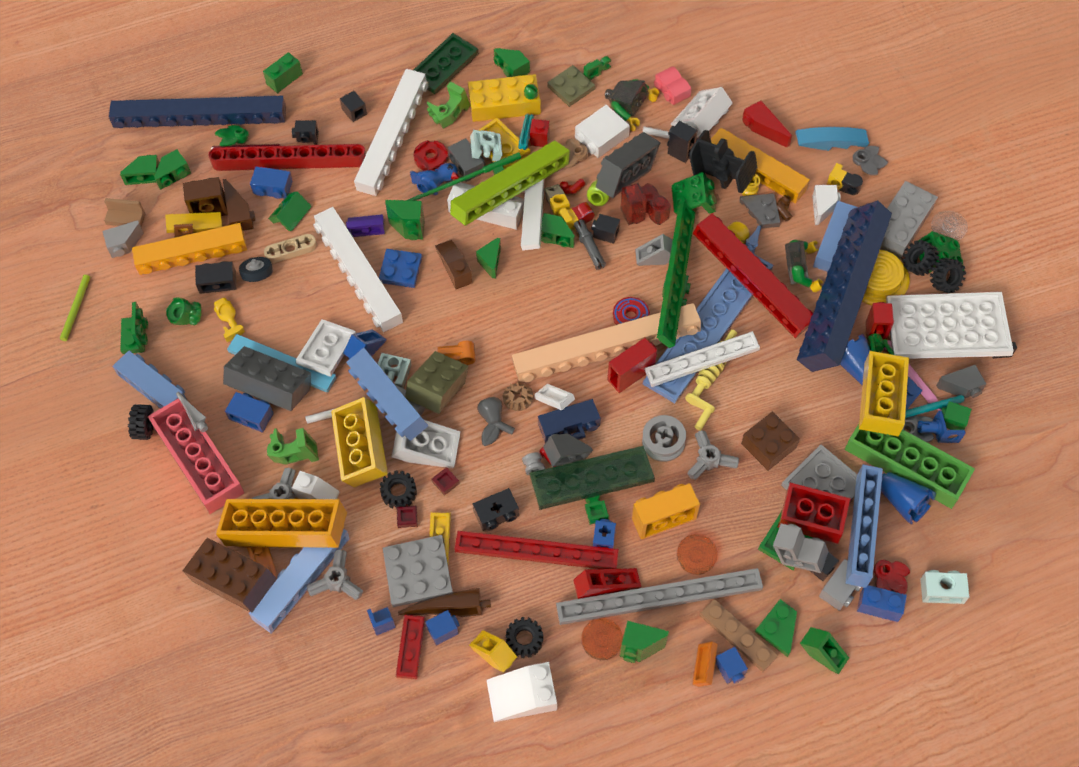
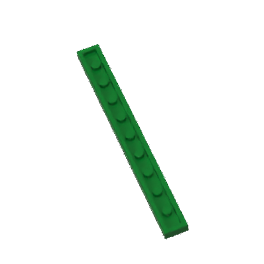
(676, 276)

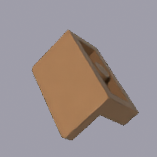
(123, 212)

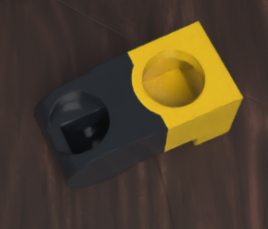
(845, 181)

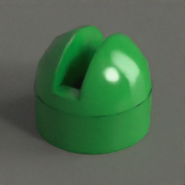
(530, 91)

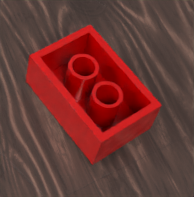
(815, 512)

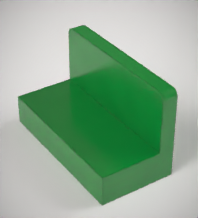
(290, 211)

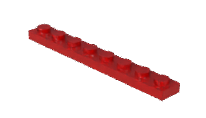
(536, 550)

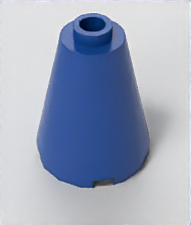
(855, 357)
(906, 496)

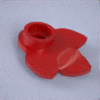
(894, 578)

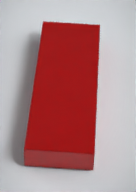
(410, 647)

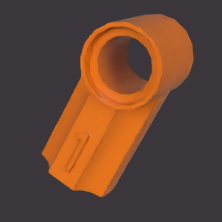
(462, 352)

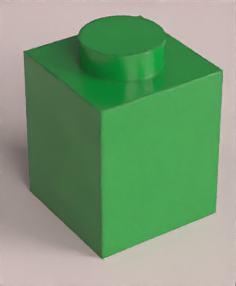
(956, 416)

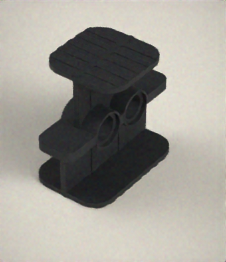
(721, 162)

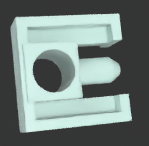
(486, 141)
(401, 370)

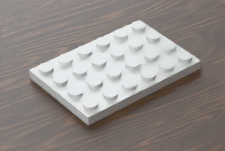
(950, 325)

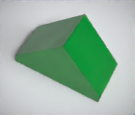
(489, 256)

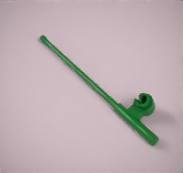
(496, 167)

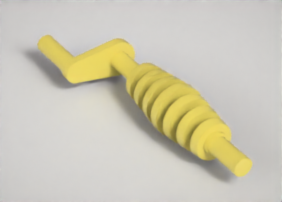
(704, 380)

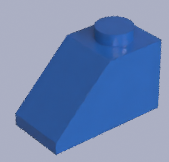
(367, 339)

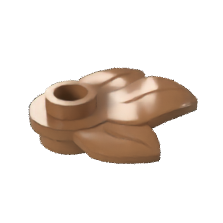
(575, 147)

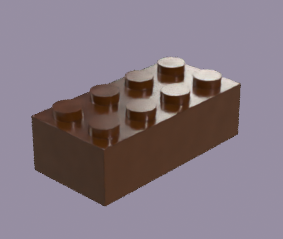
(229, 575)

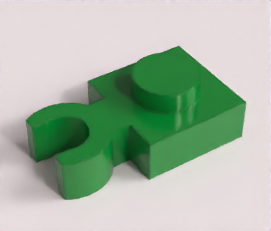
(594, 68)
(595, 509)

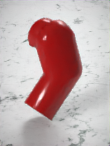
(572, 189)

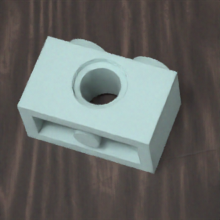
(934, 593)

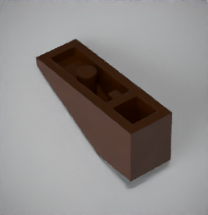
(237, 208)
(454, 264)

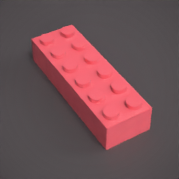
(196, 456)

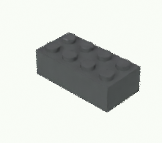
(627, 164)
(267, 378)

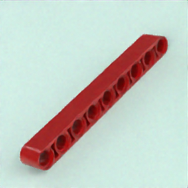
(287, 157)

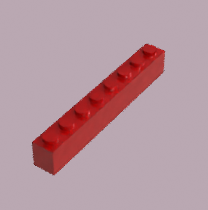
(753, 275)

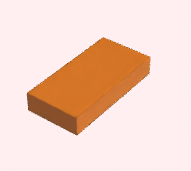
(705, 664)

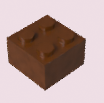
(205, 196)
(770, 441)

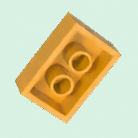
(665, 510)

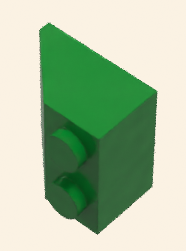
(406, 218)
(641, 642)

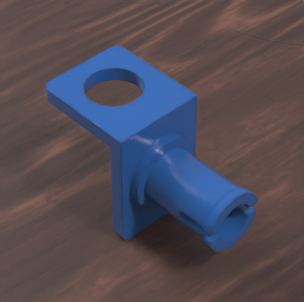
(939, 428)

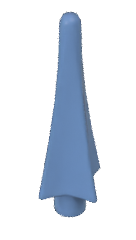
(752, 241)

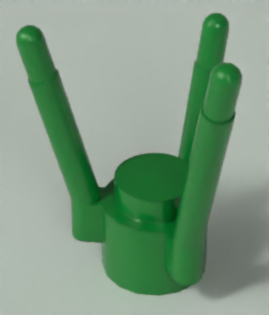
(877, 343)

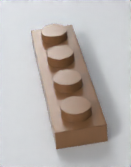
(738, 635)

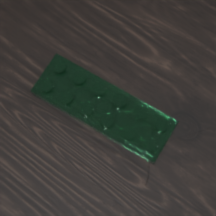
(591, 477)

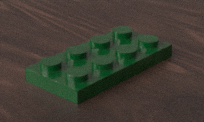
(446, 61)

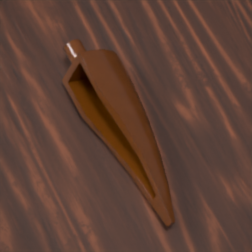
(459, 603)

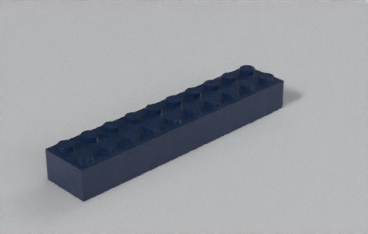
(844, 287)

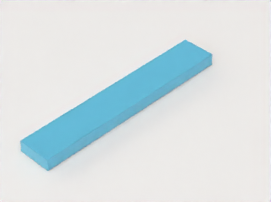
(318, 379)

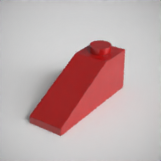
(765, 123)
(606, 581)

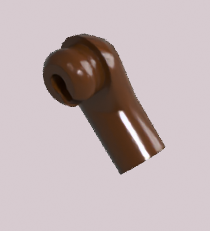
(782, 206)

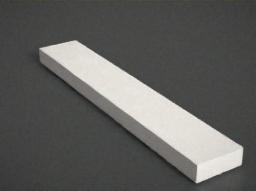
(532, 217)
(702, 359)

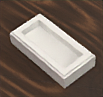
(554, 396)

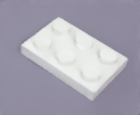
(325, 348)

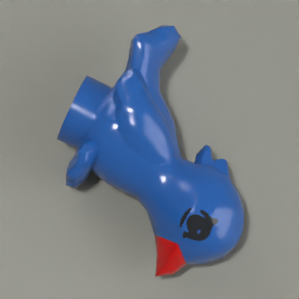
(432, 179)

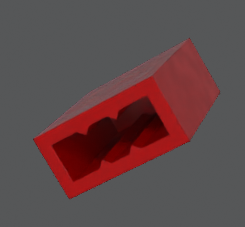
(631, 364)

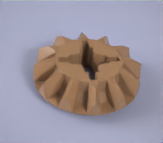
(519, 403)

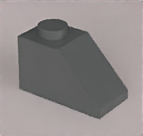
(963, 382)
(565, 449)

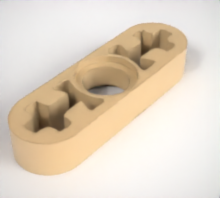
(294, 242)

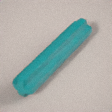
(525, 133)

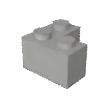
(799, 551)

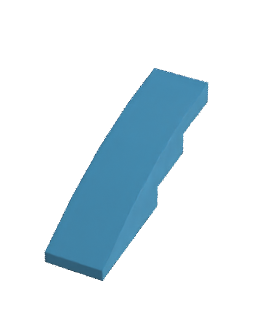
(828, 137)

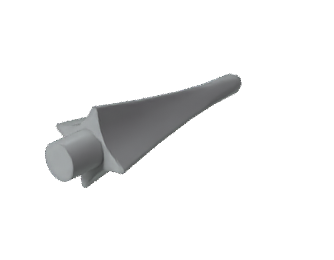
(196, 418)

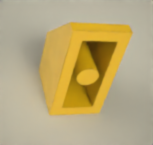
(493, 650)

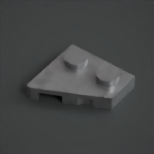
(763, 209)

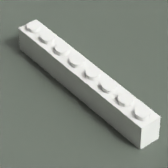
(391, 132)
(358, 270)

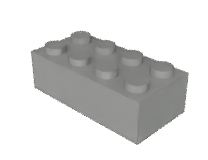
(909, 212)

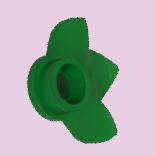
(232, 135)

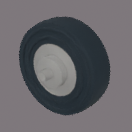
(255, 269)

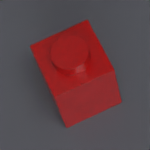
(539, 132)

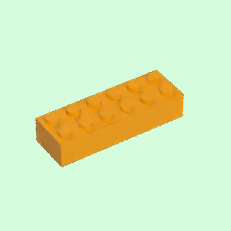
(282, 523)

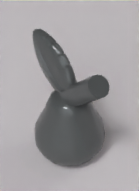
(491, 411)

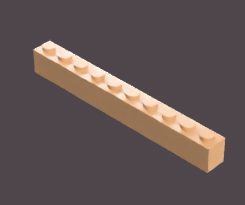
(597, 345)

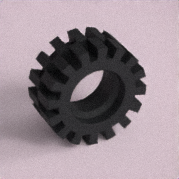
(930, 257)
(940, 272)
(139, 423)
(390, 481)
(524, 625)

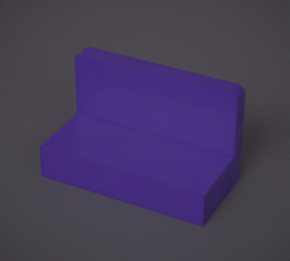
(366, 225)

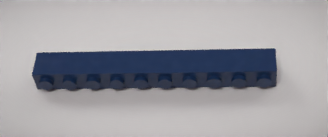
(197, 111)

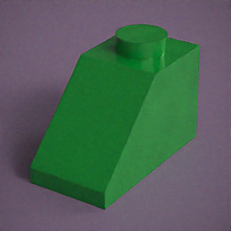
(140, 170)
(824, 649)

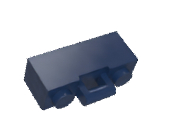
(571, 419)

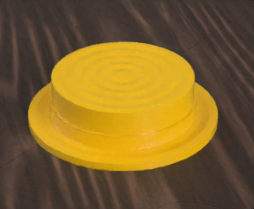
(887, 279)

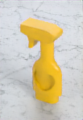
(226, 312)

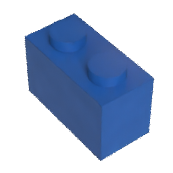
(271, 182)
(249, 411)
(881, 603)

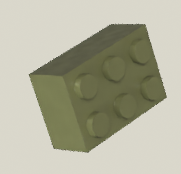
(436, 382)

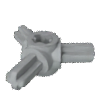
(704, 463)
(283, 489)
(328, 582)

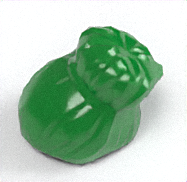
(184, 312)

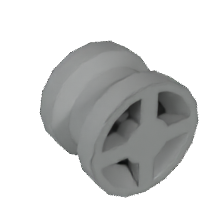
(533, 462)

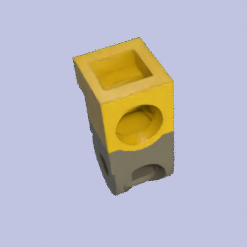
(556, 199)

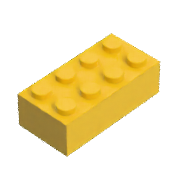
(502, 98)
(884, 393)
(359, 442)

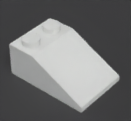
(433, 446)
(522, 692)

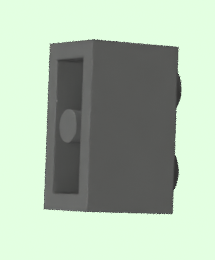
(461, 157)

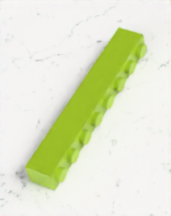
(509, 182)

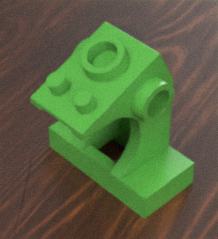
(456, 104)
(302, 448)

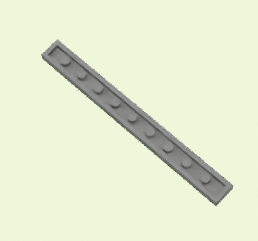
(659, 596)

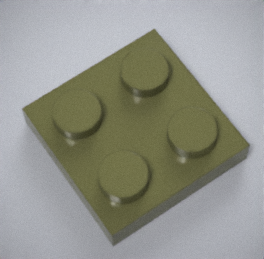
(571, 85)

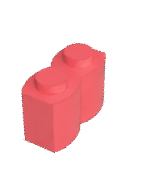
(672, 85)

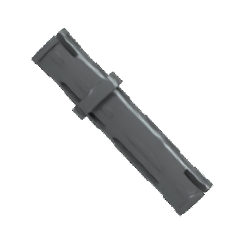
(587, 239)

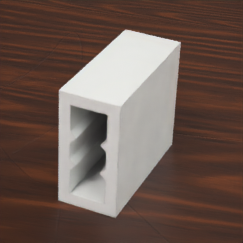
(602, 131)

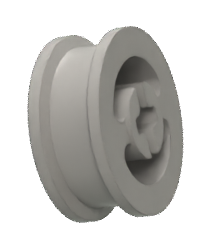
(662, 448)

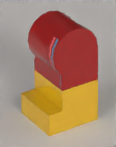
(580, 212)

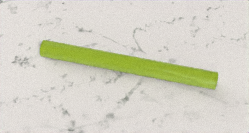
(75, 307)

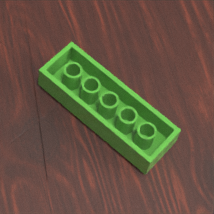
(914, 461)

